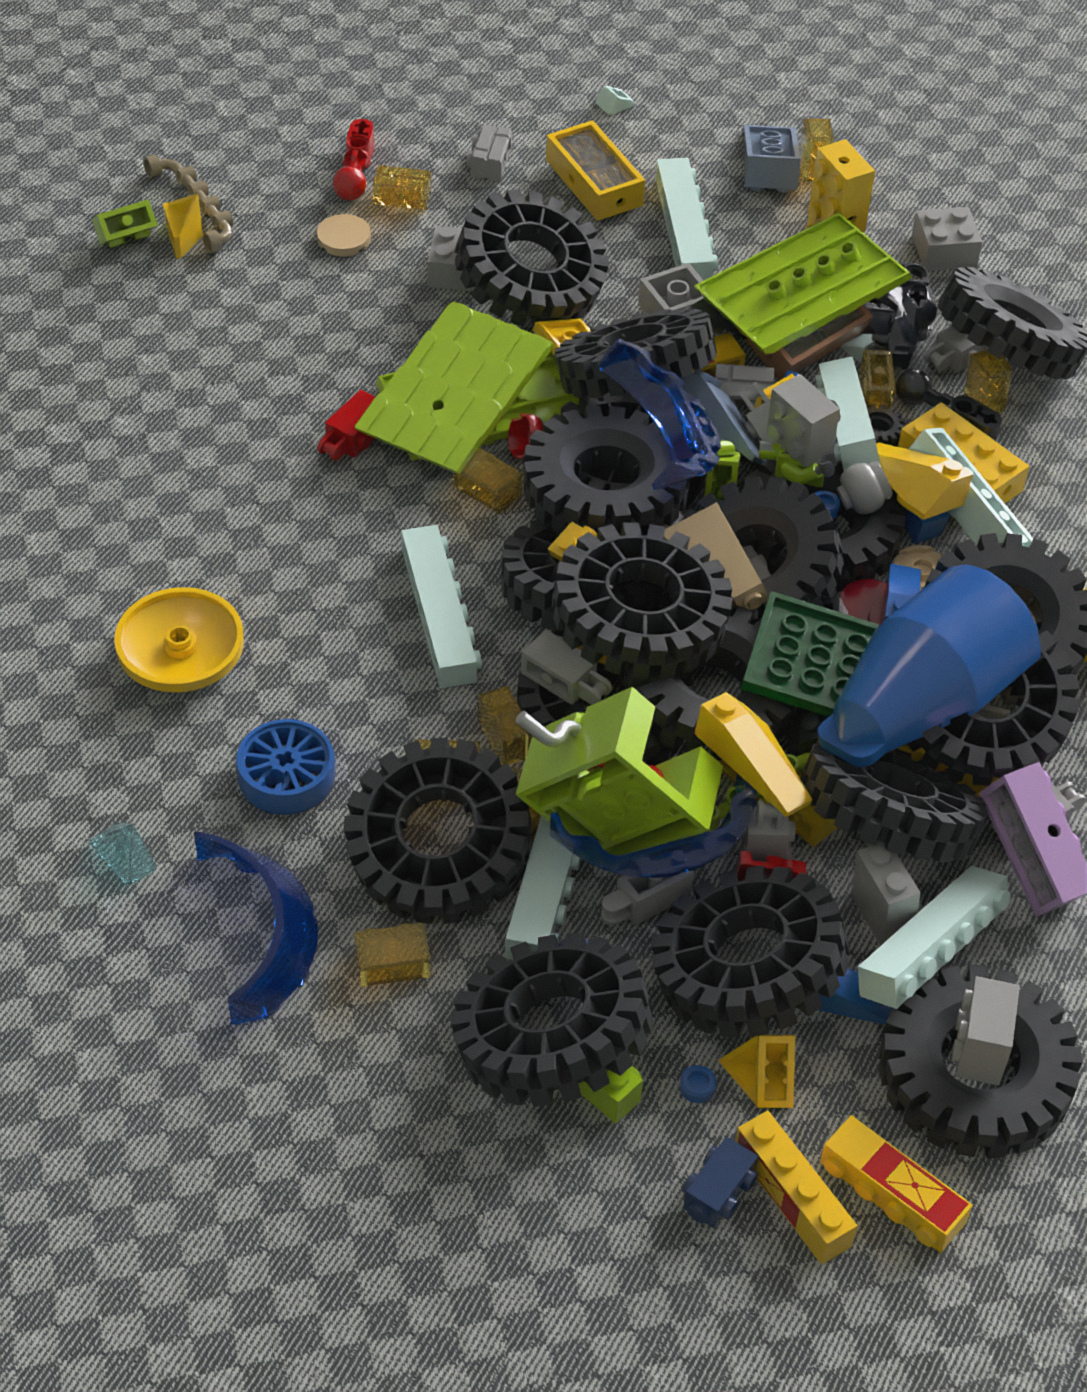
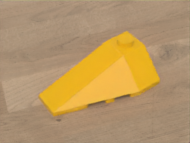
(924, 481)
(751, 751)

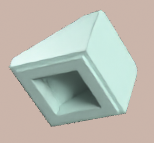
(613, 100)
(857, 345)

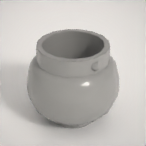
(864, 488)

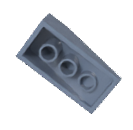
(771, 158)
(723, 413)

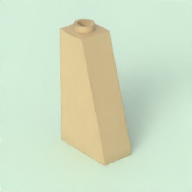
(714, 533)

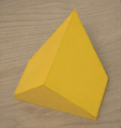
(183, 223)
(764, 1069)

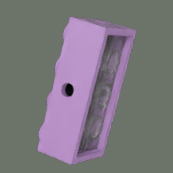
(1037, 838)

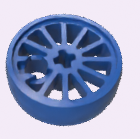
(285, 766)

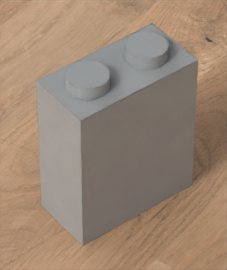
(883, 891)

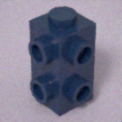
(720, 1182)

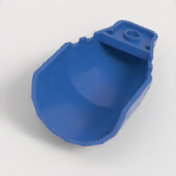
(931, 663)

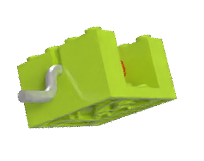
(600, 786)

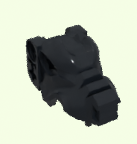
(904, 323)

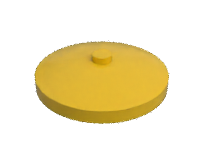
(179, 639)

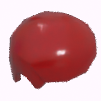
(520, 432)

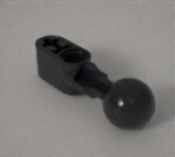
(916, 387)

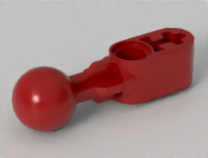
(350, 182)

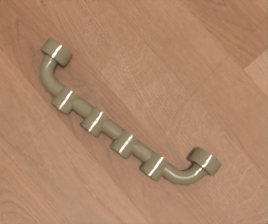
(208, 205)

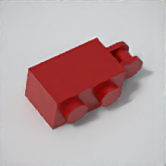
(340, 429)

